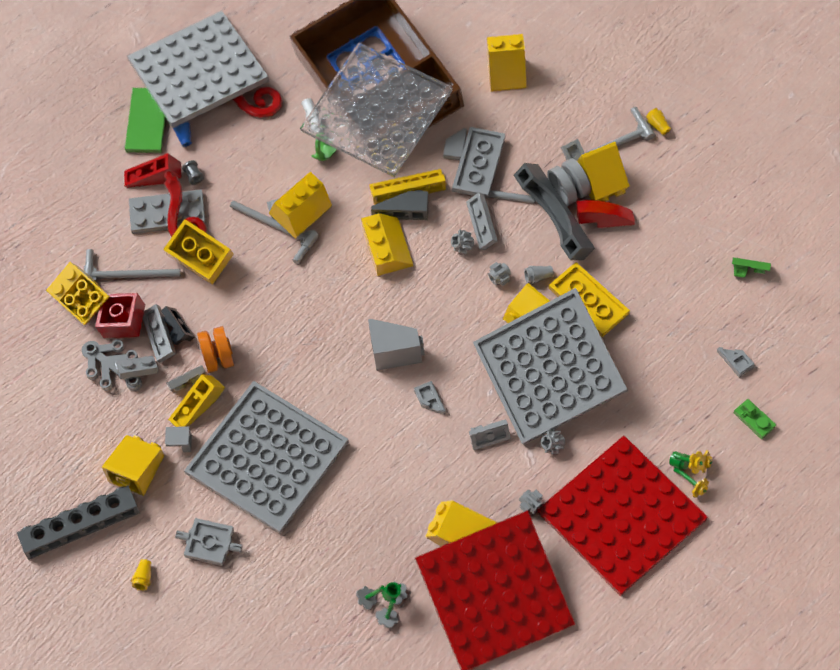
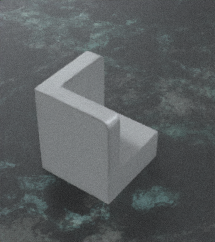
(179, 437)

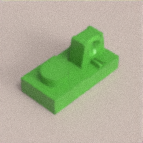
(741, 266)
(754, 419)

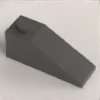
(407, 206)

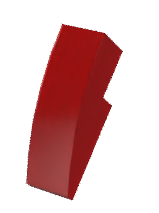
(604, 214)

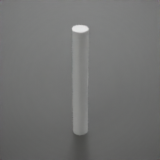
(511, 196)

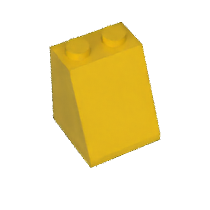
(506, 62)
(604, 172)
(133, 464)
(454, 522)

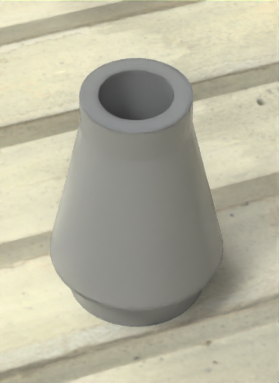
(537, 273)

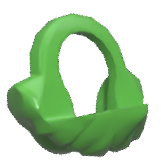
(323, 151)

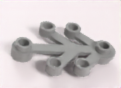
(108, 363)

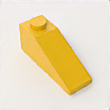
(197, 401)

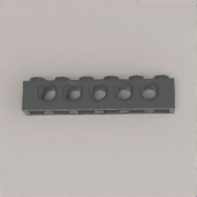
(108, 516)

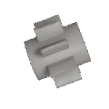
(462, 241)
(499, 273)
(552, 441)
(531, 501)

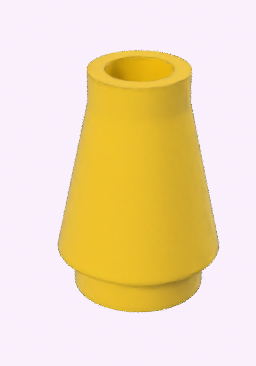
(658, 121)
(142, 577)

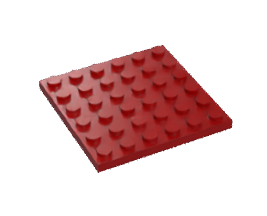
(622, 515)
(494, 591)

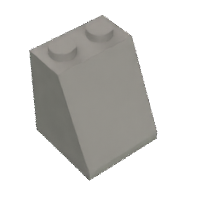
(395, 344)

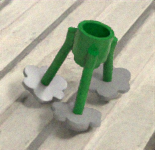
(392, 593)

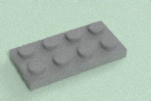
(478, 162)
(151, 212)

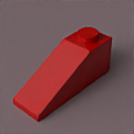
(152, 171)

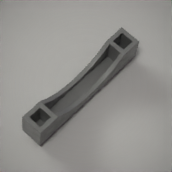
(571, 235)

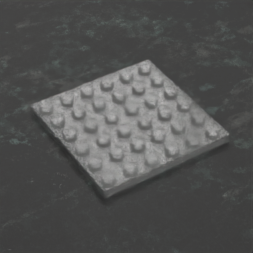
(376, 109)

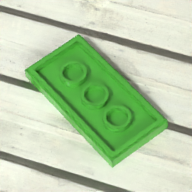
(145, 124)

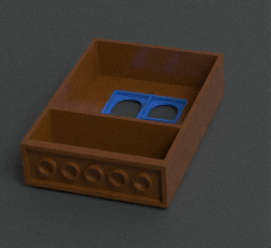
(351, 24)

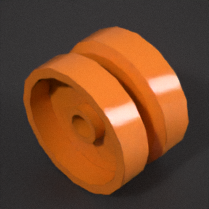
(215, 349)

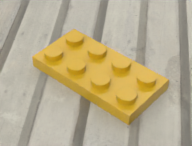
(601, 304)

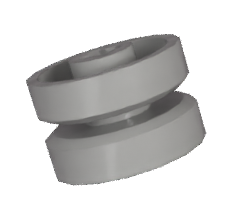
(569, 181)

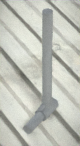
(643, 130)
(307, 239)
(94, 274)

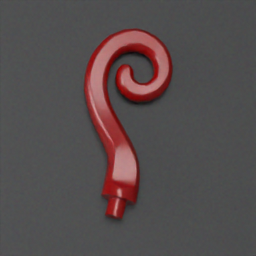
(261, 112)
(175, 190)

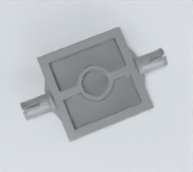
(208, 541)

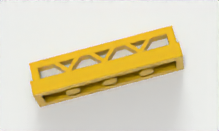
(388, 189)

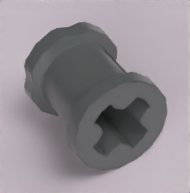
(193, 172)

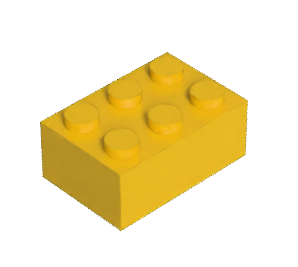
(198, 251)

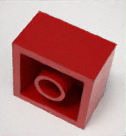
(121, 316)

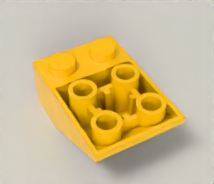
(77, 293)

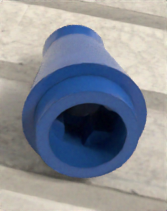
(183, 133)

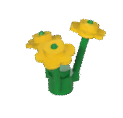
(696, 463)

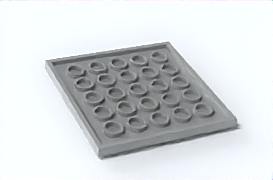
(197, 69)
(550, 366)
(266, 457)

